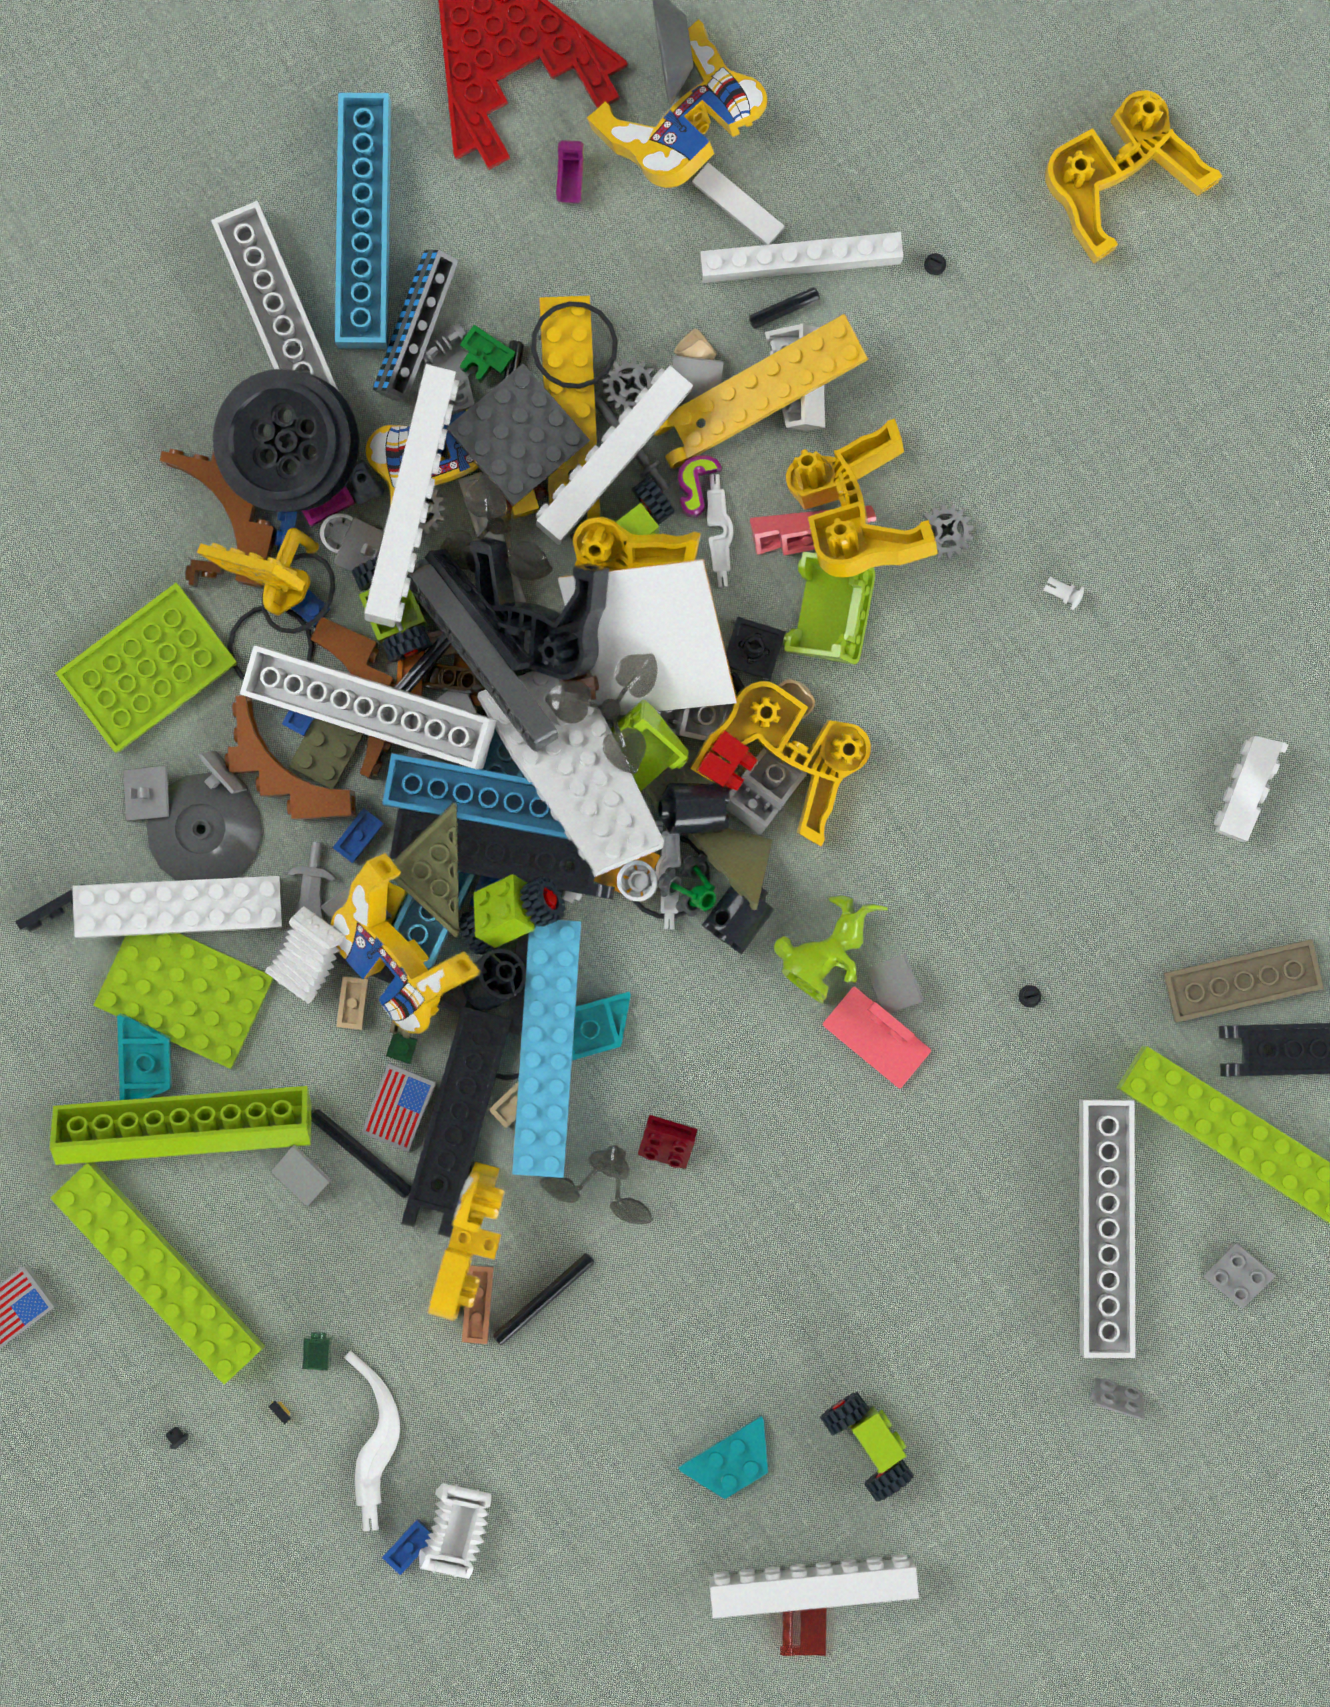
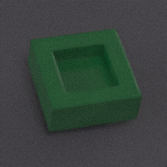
(402, 1048)

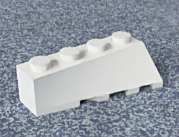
(809, 410)
(1248, 787)

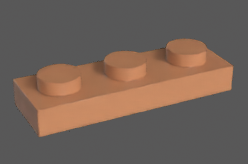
(477, 1317)

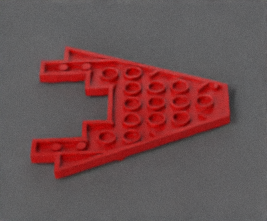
(499, 37)

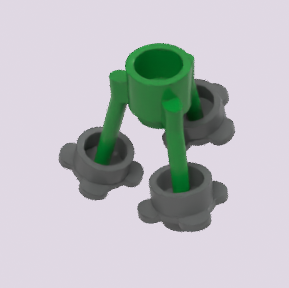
(691, 900)

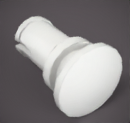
(1065, 592)

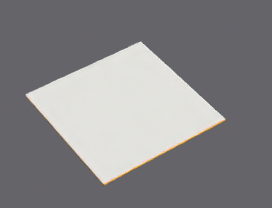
(674, 618)

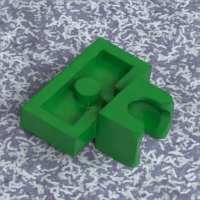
(484, 353)

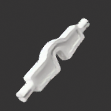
(717, 517)
(670, 859)

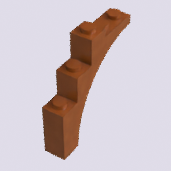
(250, 536)
(356, 654)
(254, 756)

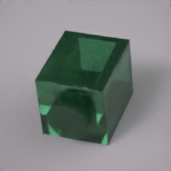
(317, 1351)

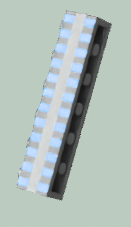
(415, 325)

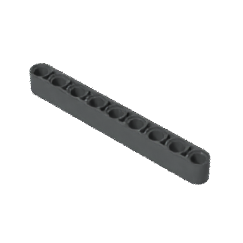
(482, 657)

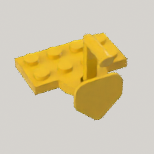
(282, 584)

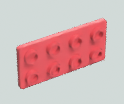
(877, 1037)

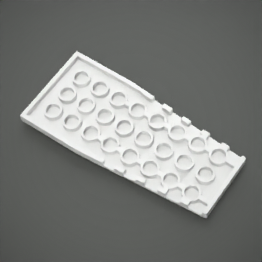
(579, 784)

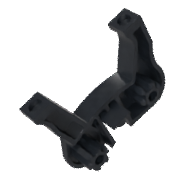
(559, 643)

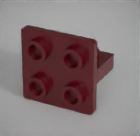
(667, 1142)

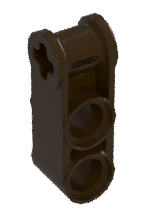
(452, 679)

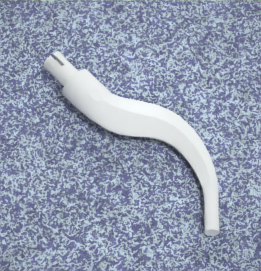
(378, 1449)

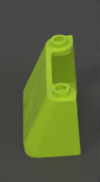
(831, 613)
(662, 744)

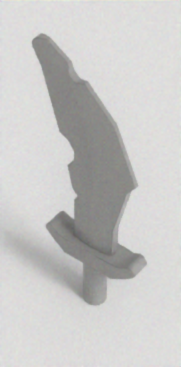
(310, 888)

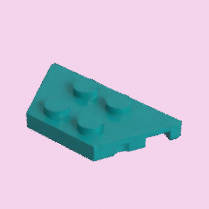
(600, 1025)
(142, 1060)
(731, 1461)

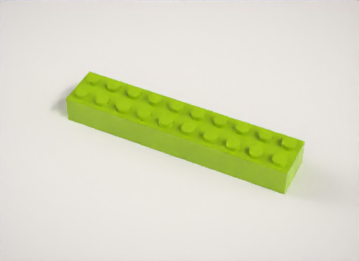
(181, 1125)
(1229, 1130)
(157, 1272)

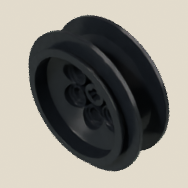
(242, 446)

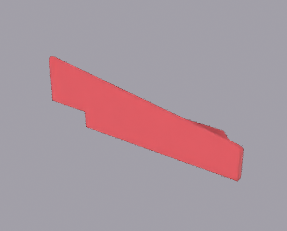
(788, 531)

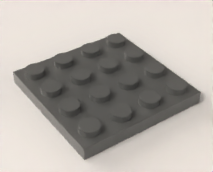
(518, 434)

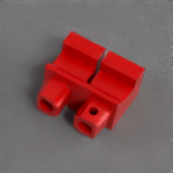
(734, 753)

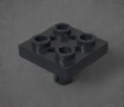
(744, 632)

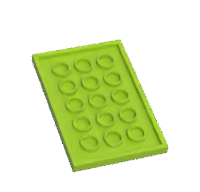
(146, 668)
(186, 993)

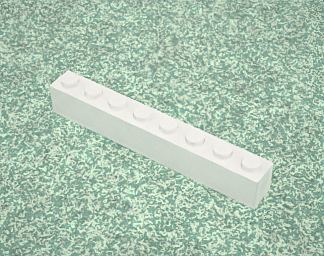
(801, 257)

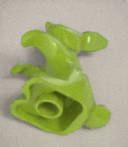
(812, 961)

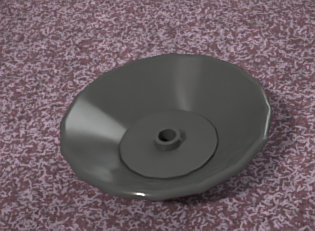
(673, 46)
(225, 846)

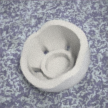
(336, 532)
(638, 881)

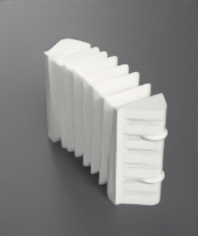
(306, 955)
(456, 1531)

